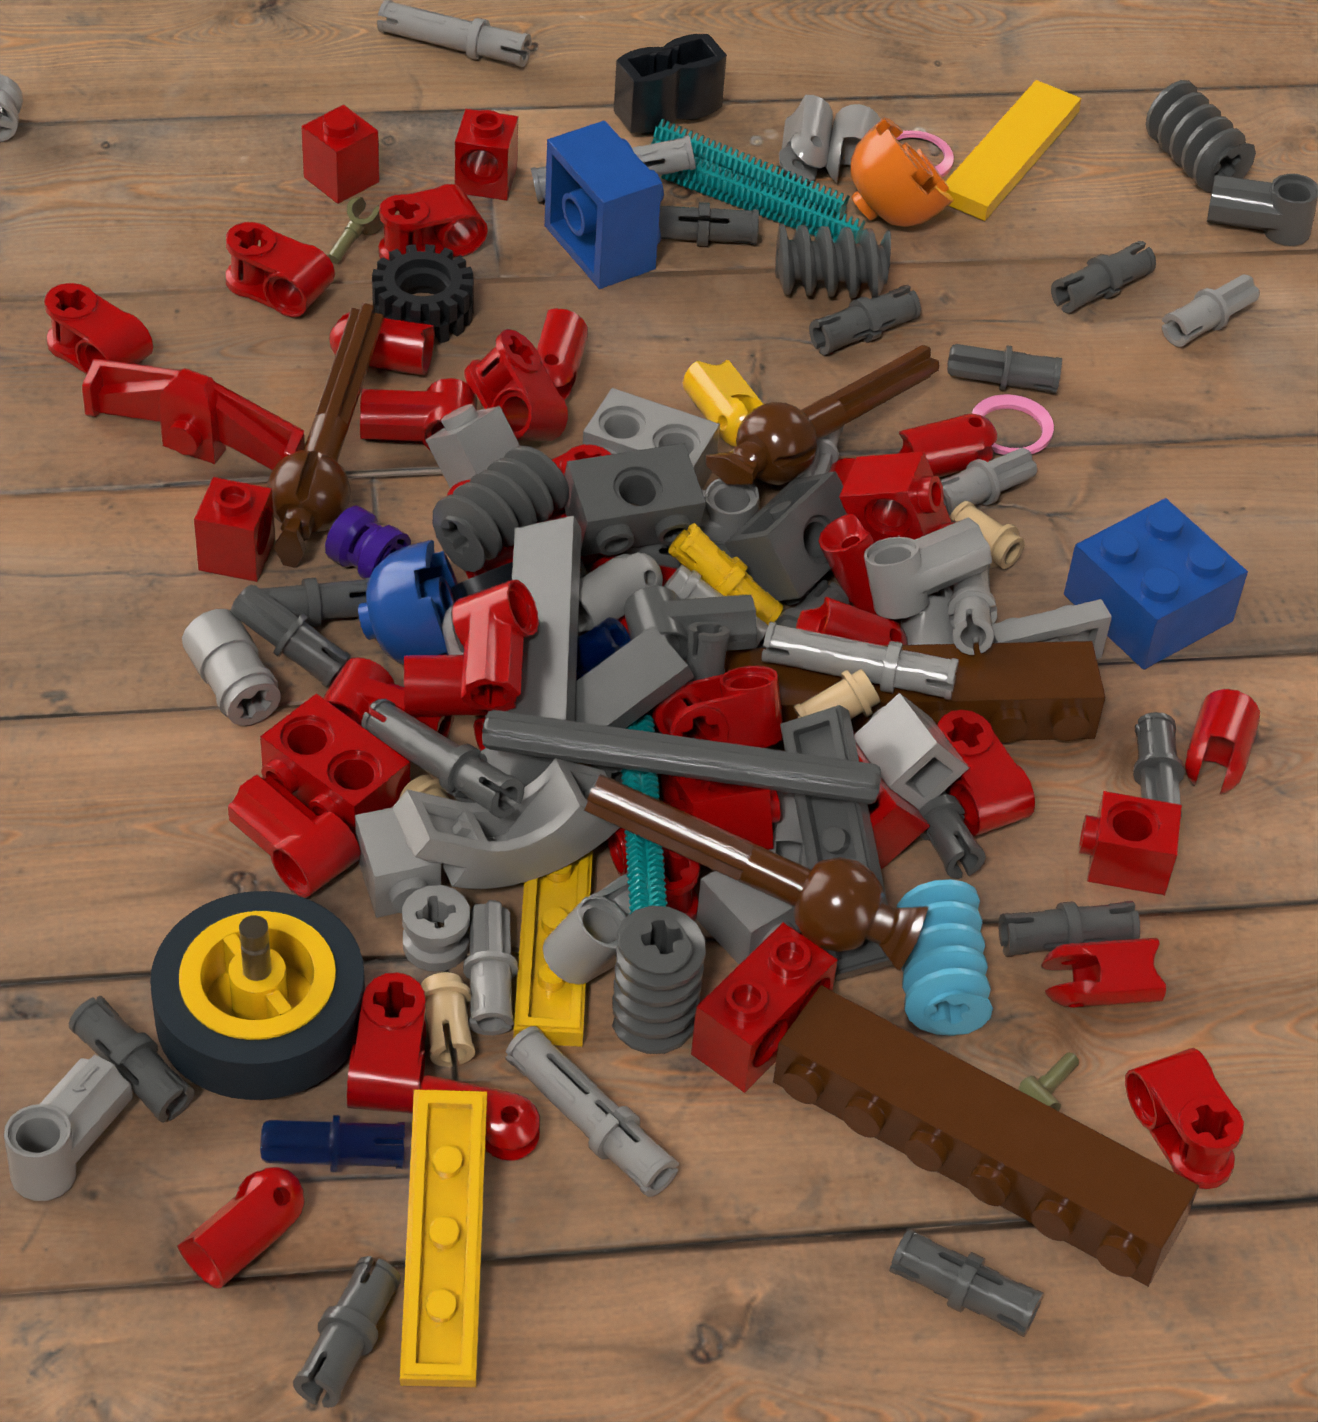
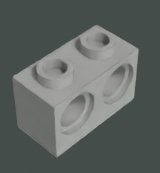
(635, 423)

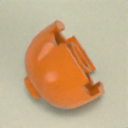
(896, 179)

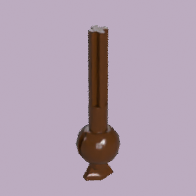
(781, 440)
(311, 484)
(833, 902)

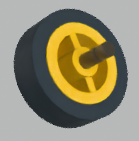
(258, 994)

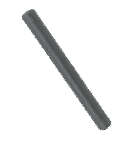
(682, 756)

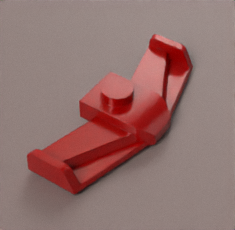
(193, 411)

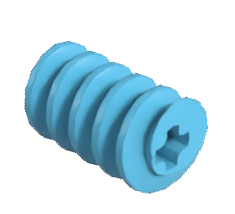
(947, 966)

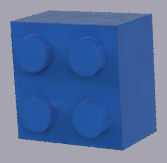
(602, 204)
(1157, 581)

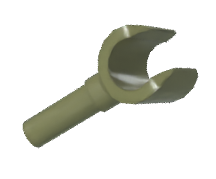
(355, 228)
(1044, 1086)

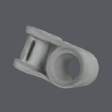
(587, 938)

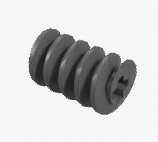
(1198, 135)
(832, 261)
(485, 511)
(657, 979)

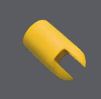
(720, 396)

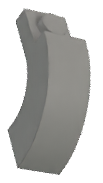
(495, 852)

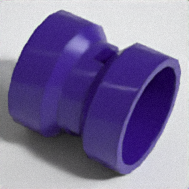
(361, 542)

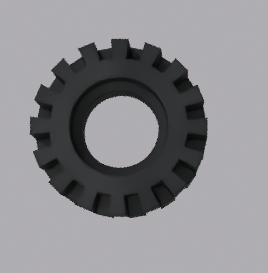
(425, 273)

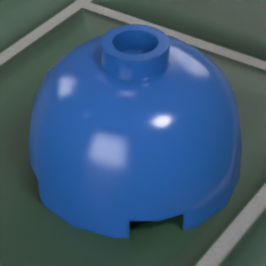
(409, 601)

